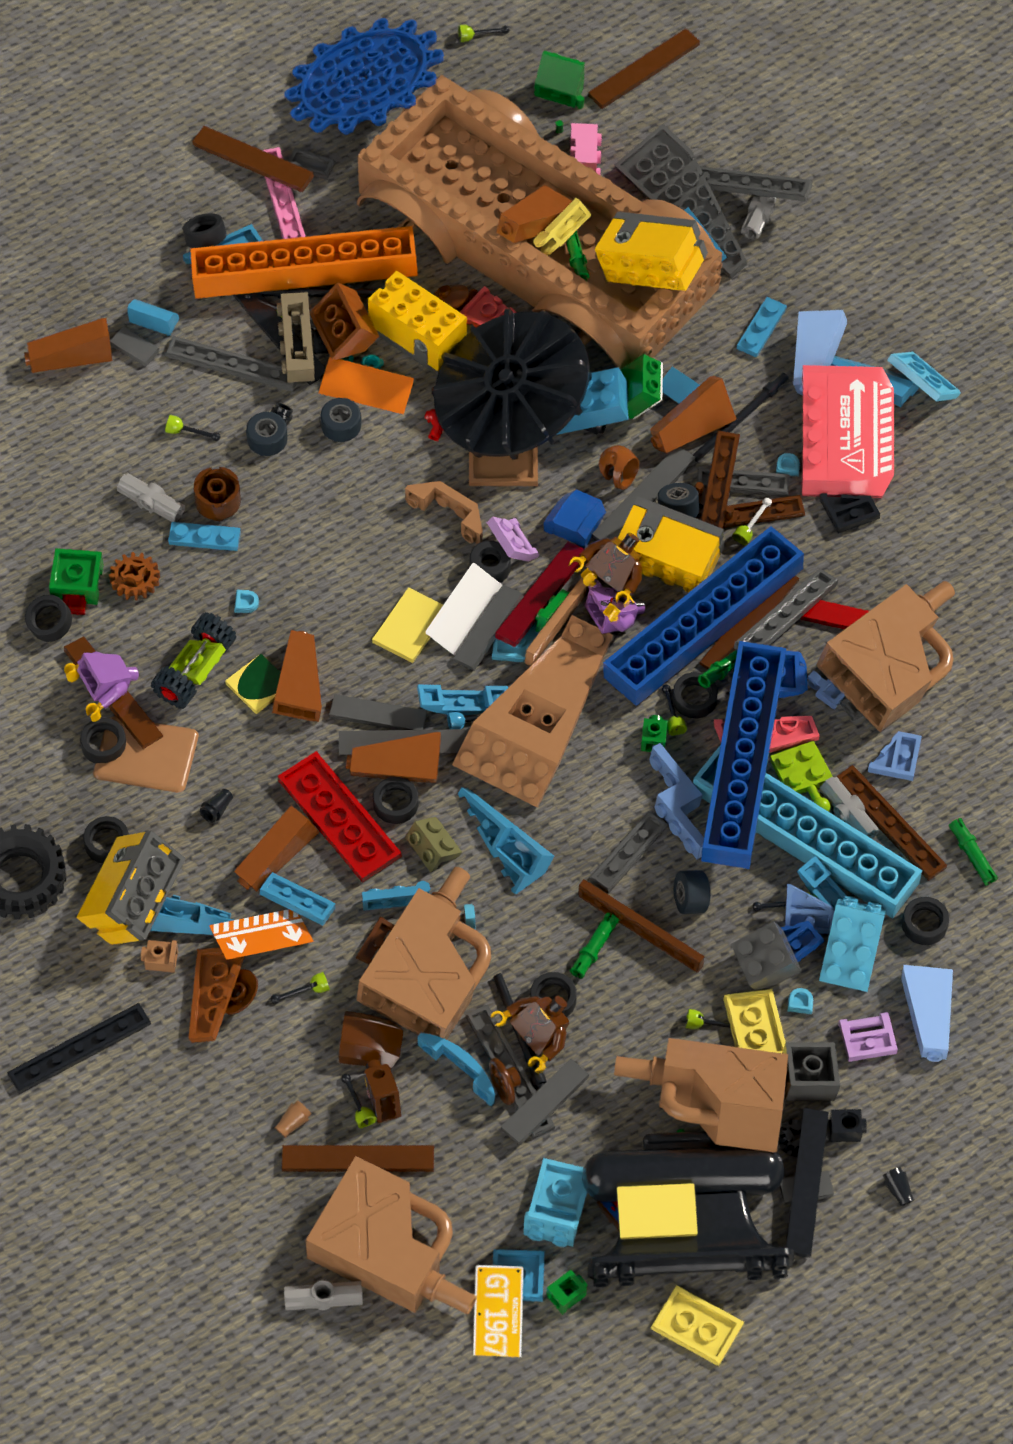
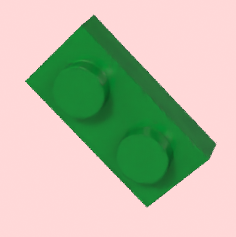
(545, 614)

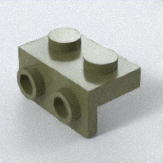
(432, 842)

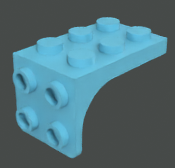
(852, 943)
(556, 1204)

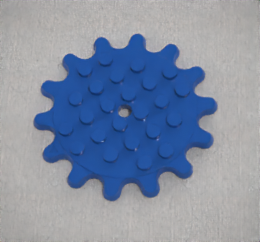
(335, 83)

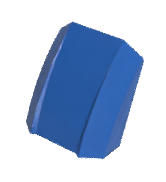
(575, 517)
(794, 675)

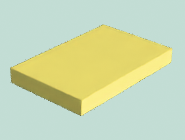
(407, 625)
(755, 1021)
(657, 1211)
(697, 1325)

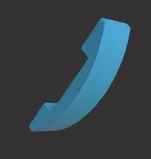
(462, 701)
(818, 882)
(436, 1046)

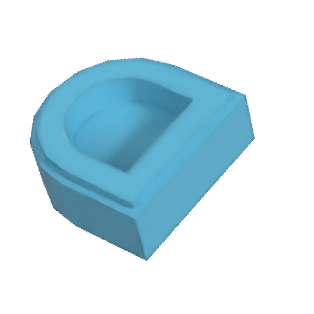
(788, 464)
(246, 601)
(469, 915)
(800, 1001)

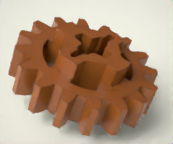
(133, 577)

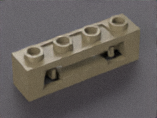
(296, 369)

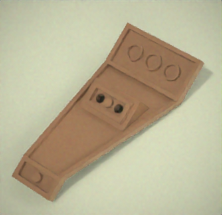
(518, 748)

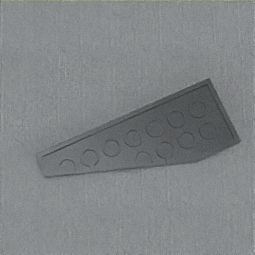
(668, 171)

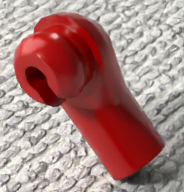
(436, 430)

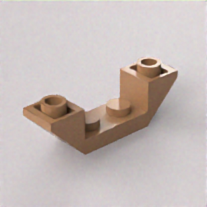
(423, 494)

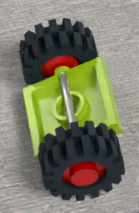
(194, 660)

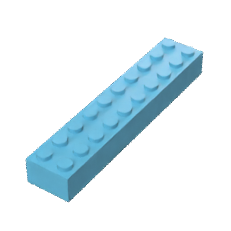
(811, 831)

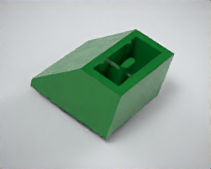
(559, 79)

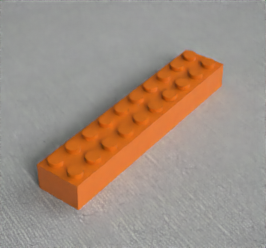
(303, 262)

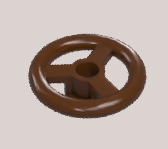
(504, 1081)

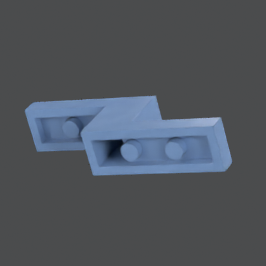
(677, 800)

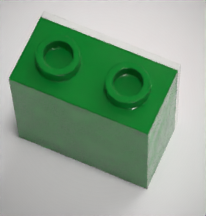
(643, 384)

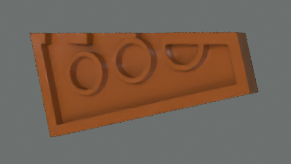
(211, 992)

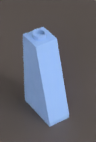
(817, 340)
(929, 1003)

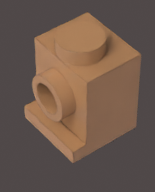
(160, 962)

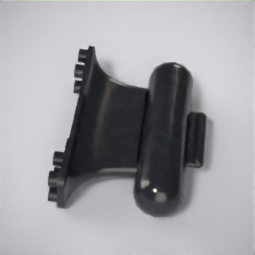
(724, 1224)

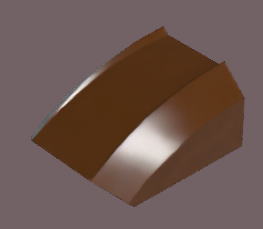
(369, 1039)

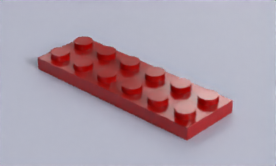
(339, 816)

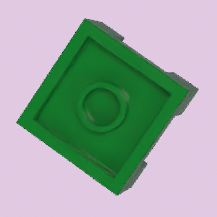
(76, 574)

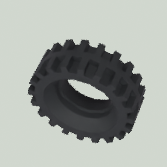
(50, 858)

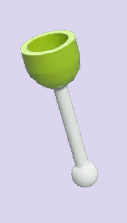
(744, 534)

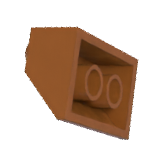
(343, 322)

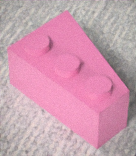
(584, 145)

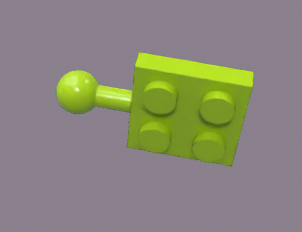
(803, 771)

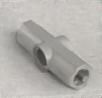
(758, 215)
(150, 497)
(848, 807)
(306, 1295)

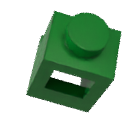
(653, 732)
(571, 1282)

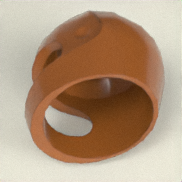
(623, 461)

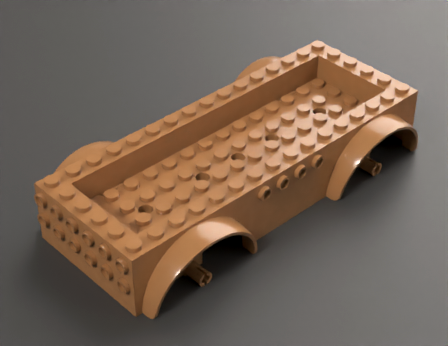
(497, 166)

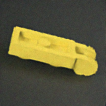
(562, 227)

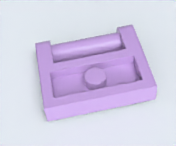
(512, 539)
(869, 1043)

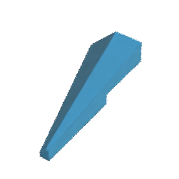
(902, 385)
(518, 852)
(188, 917)

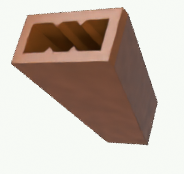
(531, 214)
(70, 348)
(694, 417)
(299, 680)
(408, 758)
(276, 849)

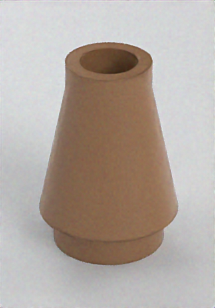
(294, 1117)

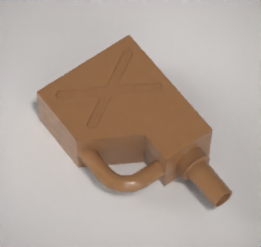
(882, 655)
(418, 971)
(723, 1088)
(370, 1240)

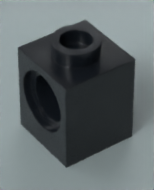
(839, 1133)

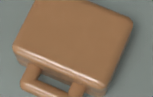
(159, 766)

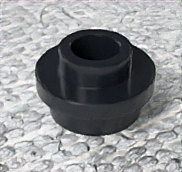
(283, 410)

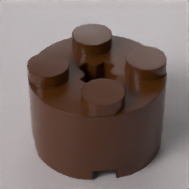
(217, 493)

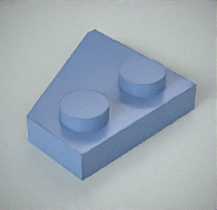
(898, 757)
(805, 907)

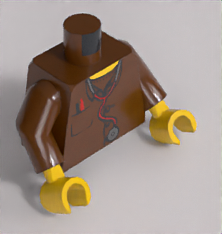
(614, 563)
(540, 1025)

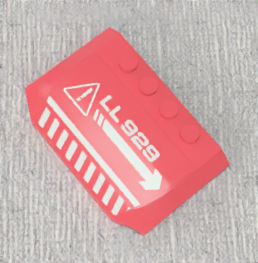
(847, 431)

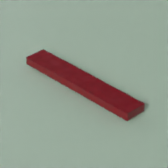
(538, 596)

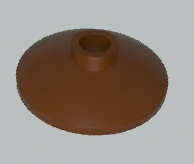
(453, 295)
(243, 992)

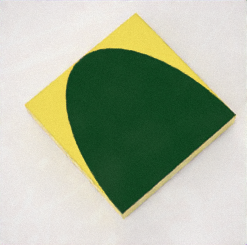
(255, 683)

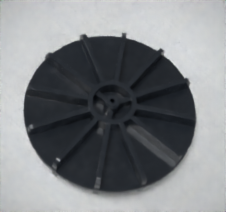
(511, 384)

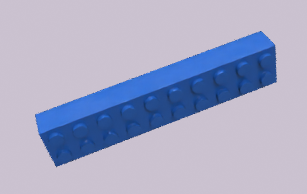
(703, 616)
(743, 755)

